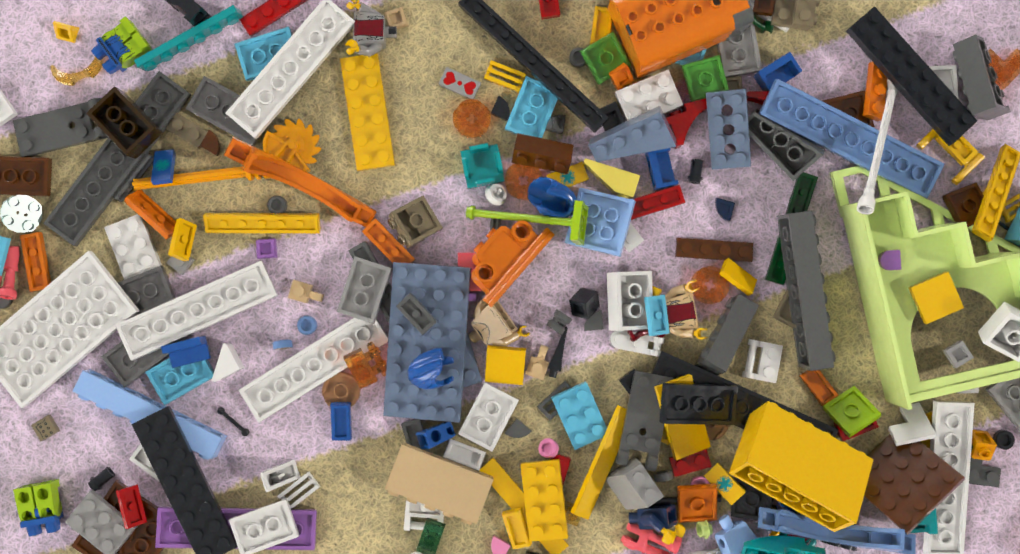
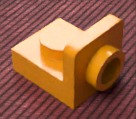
(982, 445)

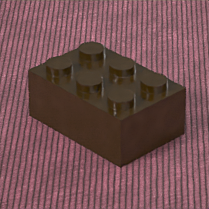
(124, 123)

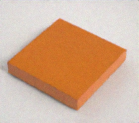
(697, 503)

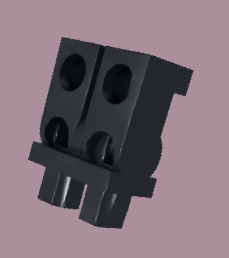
(193, 12)

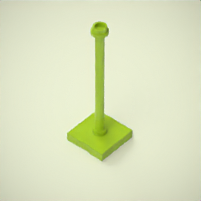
(577, 222)

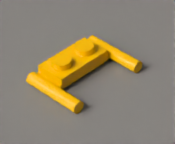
(961, 151)

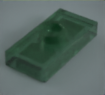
(430, 537)

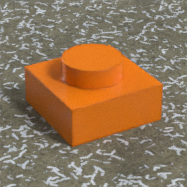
(621, 76)

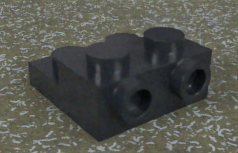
(748, 504)

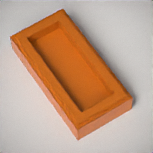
(819, 386)

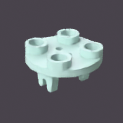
(19, 222)

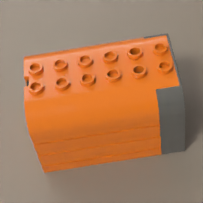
(671, 30)

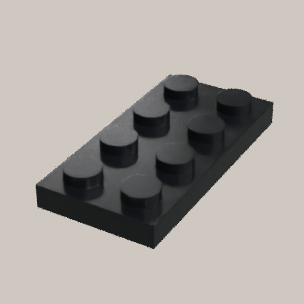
(698, 404)

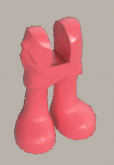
(11, 266)
(642, 543)

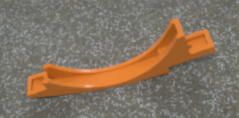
(261, 163)

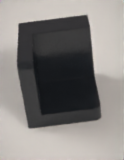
(614, 114)
(584, 303)

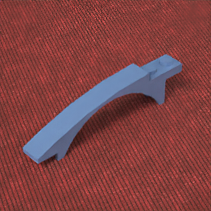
(857, 536)

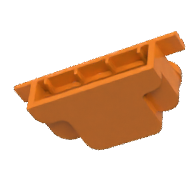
(505, 257)

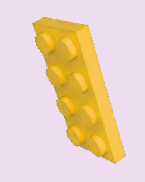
(544, 500)

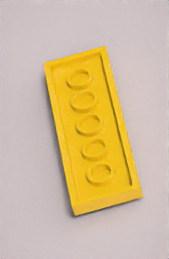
(367, 112)

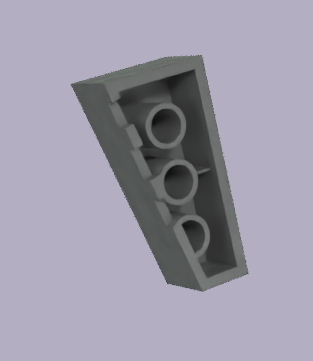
(979, 78)
(785, 147)
(727, 335)

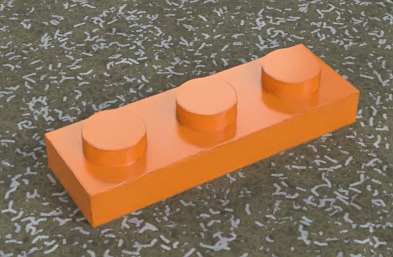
(875, 93)
(151, 213)
(387, 243)
(35, 261)

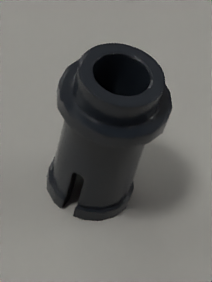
(696, 171)
(96, 483)

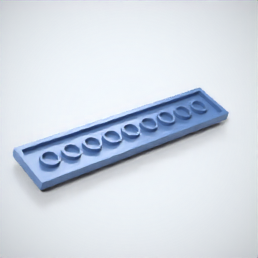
(849, 138)

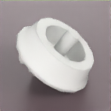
(496, 194)

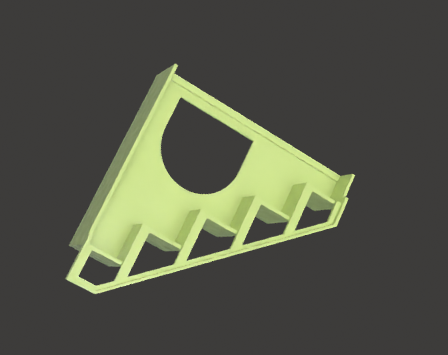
(923, 254)

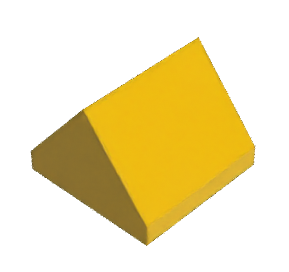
(65, 31)

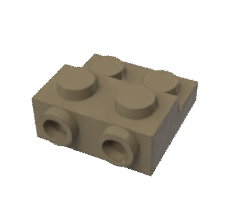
(795, 14)
(414, 222)

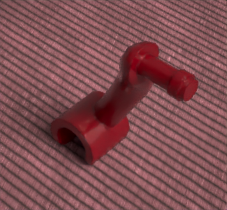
(638, 334)

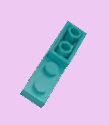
(780, 545)

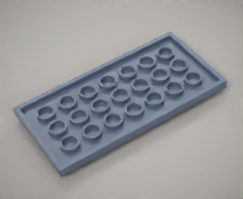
(446, 296)

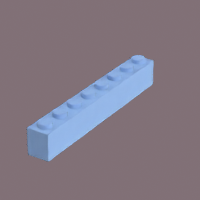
(136, 406)

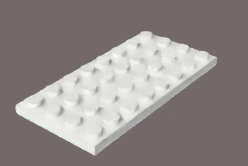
(60, 328)

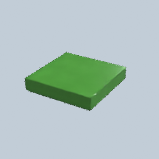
(604, 57)
(704, 77)

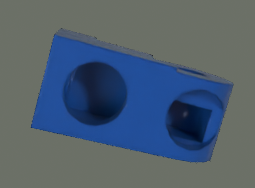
(435, 435)

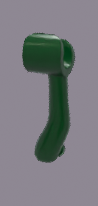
(764, 27)

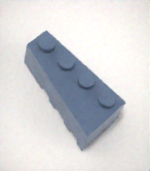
(636, 136)

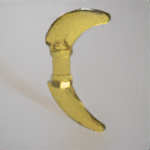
(70, 79)

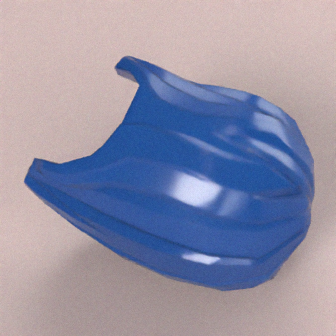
(551, 197)
(427, 367)

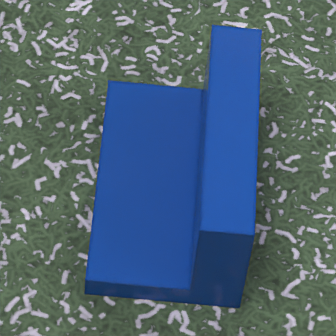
(187, 351)

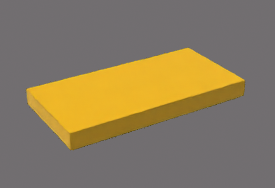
(684, 438)

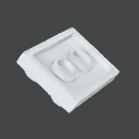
(649, 94)
(133, 246)
(488, 416)
(264, 527)

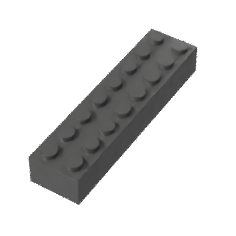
(806, 290)

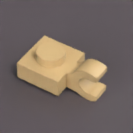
(303, 292)
(537, 365)

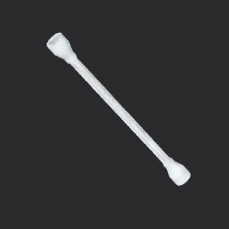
(867, 201)

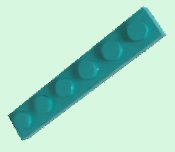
(190, 37)

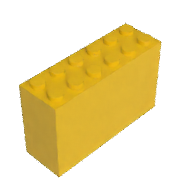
(802, 467)

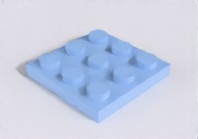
(606, 221)

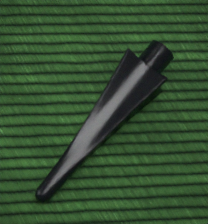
(556, 361)

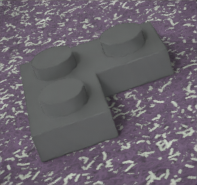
(983, 474)

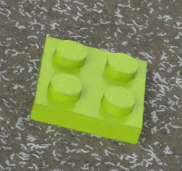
(851, 411)

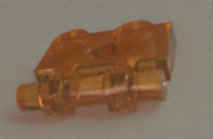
(360, 367)

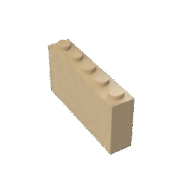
(439, 483)

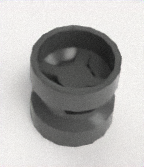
(559, 317)

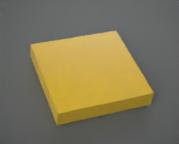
(936, 297)
(505, 364)

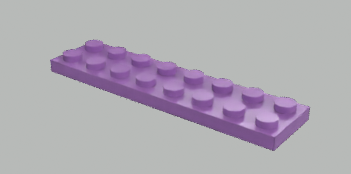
(171, 534)

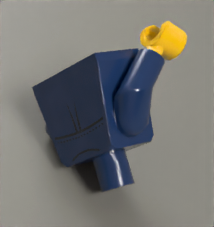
(659, 518)

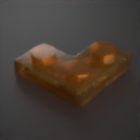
(1007, 69)

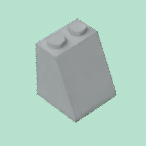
(634, 485)

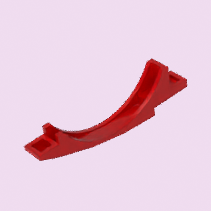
(681, 122)

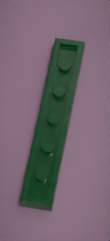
(798, 202)

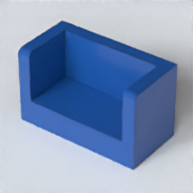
(782, 69)
(660, 169)

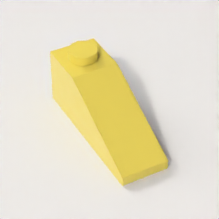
(616, 180)

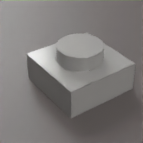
(179, 265)
(958, 354)

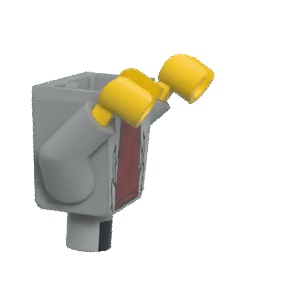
(368, 30)

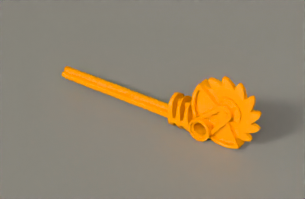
(289, 143)

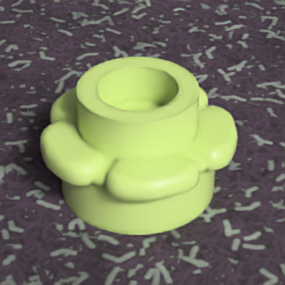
(704, 529)

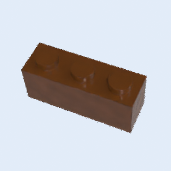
(542, 153)

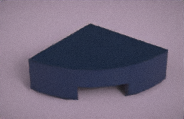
(724, 208)

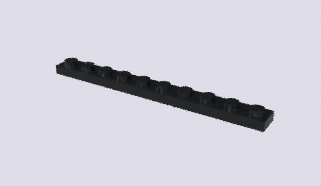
(535, 63)

